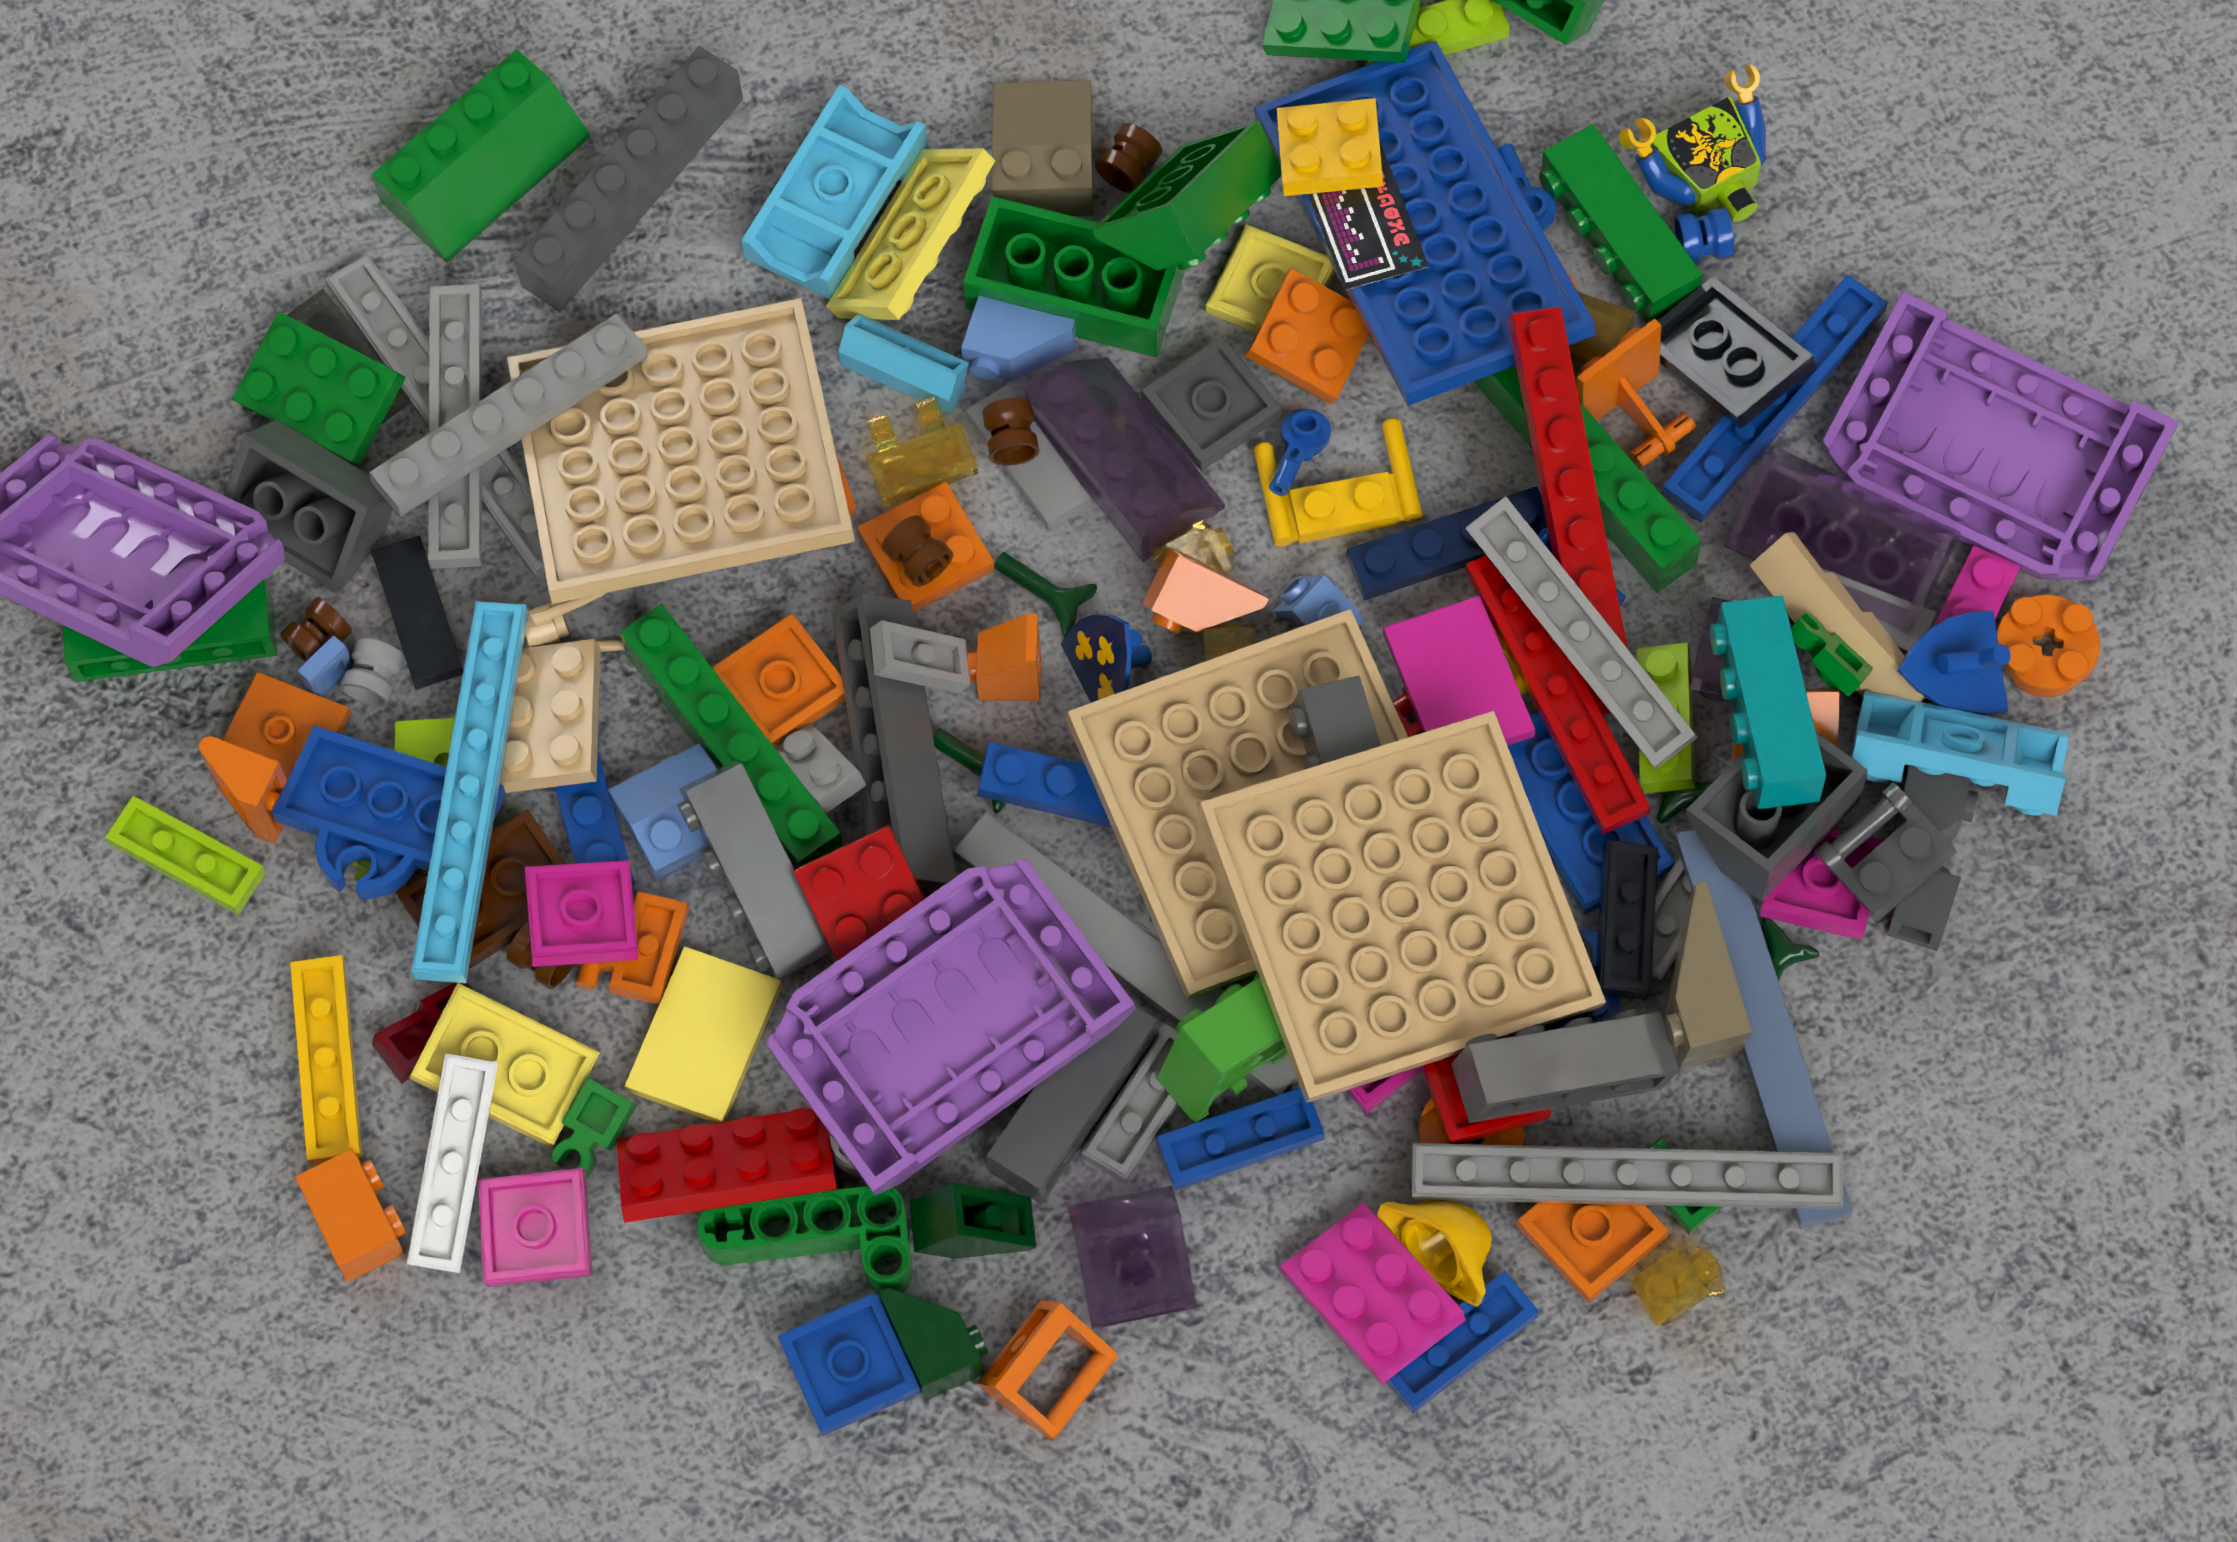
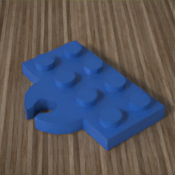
(364, 808)

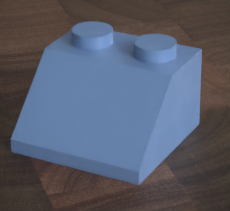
(652, 814)

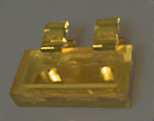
(920, 463)

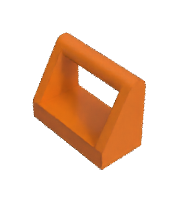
(248, 783)
(1027, 1350)

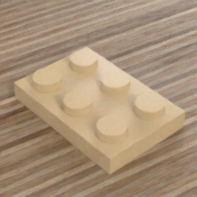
(554, 718)

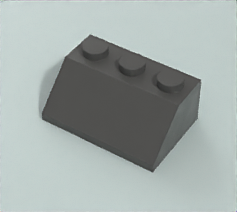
(311, 502)
(1767, 844)

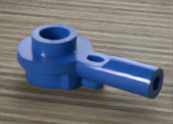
(1539, 200)
(1304, 436)

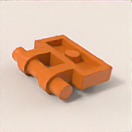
(659, 933)

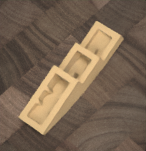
(1793, 573)

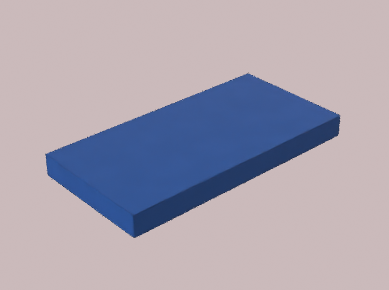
(1566, 821)

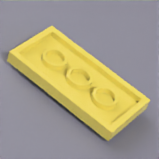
(911, 234)

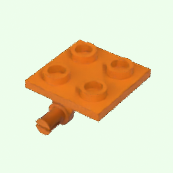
(1614, 382)

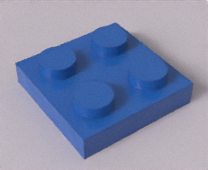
(849, 1364)

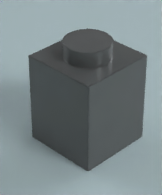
(1926, 910)

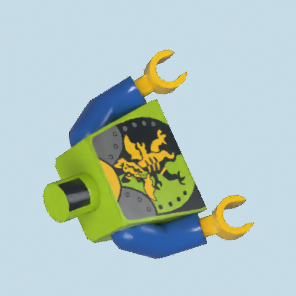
(1708, 156)

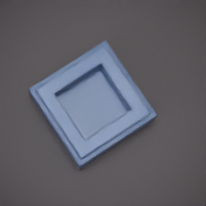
(325, 667)

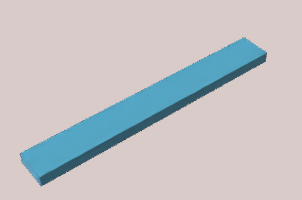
(470, 793)

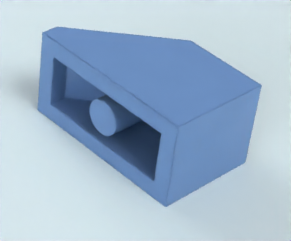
(1014, 340)

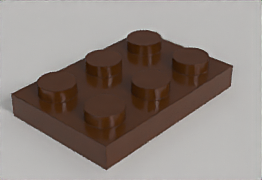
(503, 894)

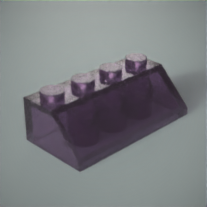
(1120, 453)
(1845, 533)

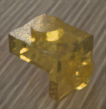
(1200, 544)
(1678, 1283)

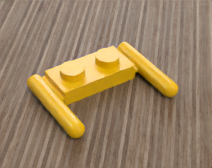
(1345, 504)

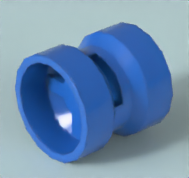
(1705, 234)

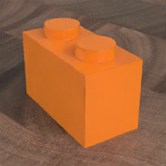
(350, 1213)

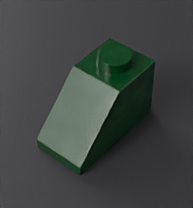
(971, 1222)
(934, 1342)

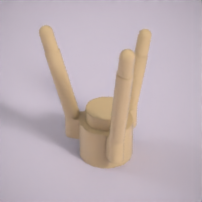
(548, 624)

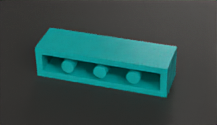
(1768, 702)

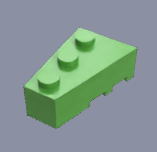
(1221, 1048)

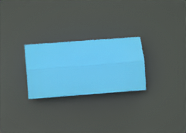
(902, 362)

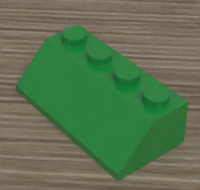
(480, 156)
(1193, 199)

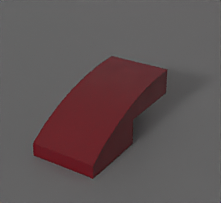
(405, 1040)

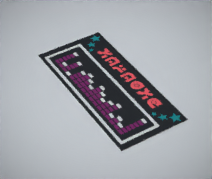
(1369, 232)

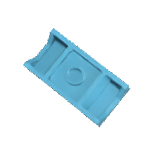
(831, 193)
(1964, 744)

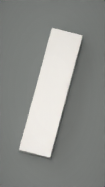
(452, 1163)

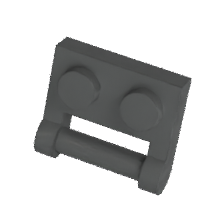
(1897, 863)

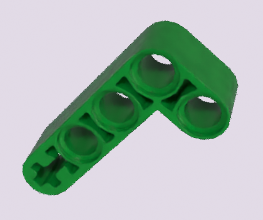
(805, 1239)

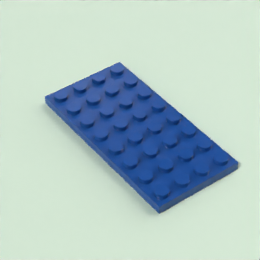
(1471, 222)

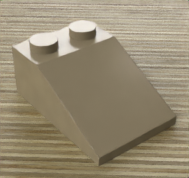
(1044, 145)
(1704, 999)

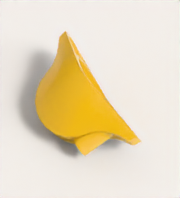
(1445, 1240)

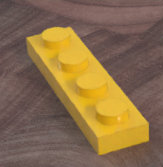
(325, 1058)

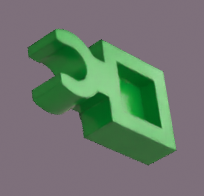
(1835, 660)
(596, 1118)

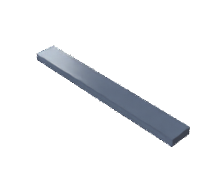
(1772, 1048)

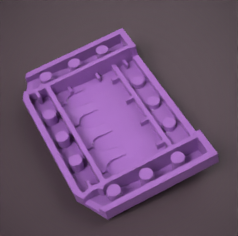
(1995, 444)
(125, 547)
(945, 1020)

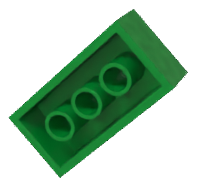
(1063, 270)

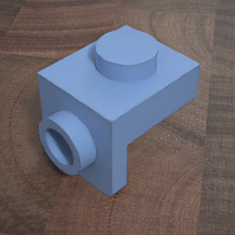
(1311, 600)

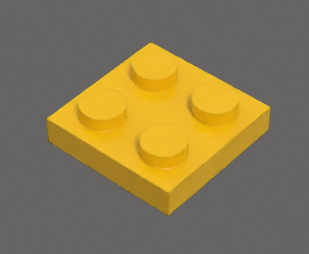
(1329, 147)

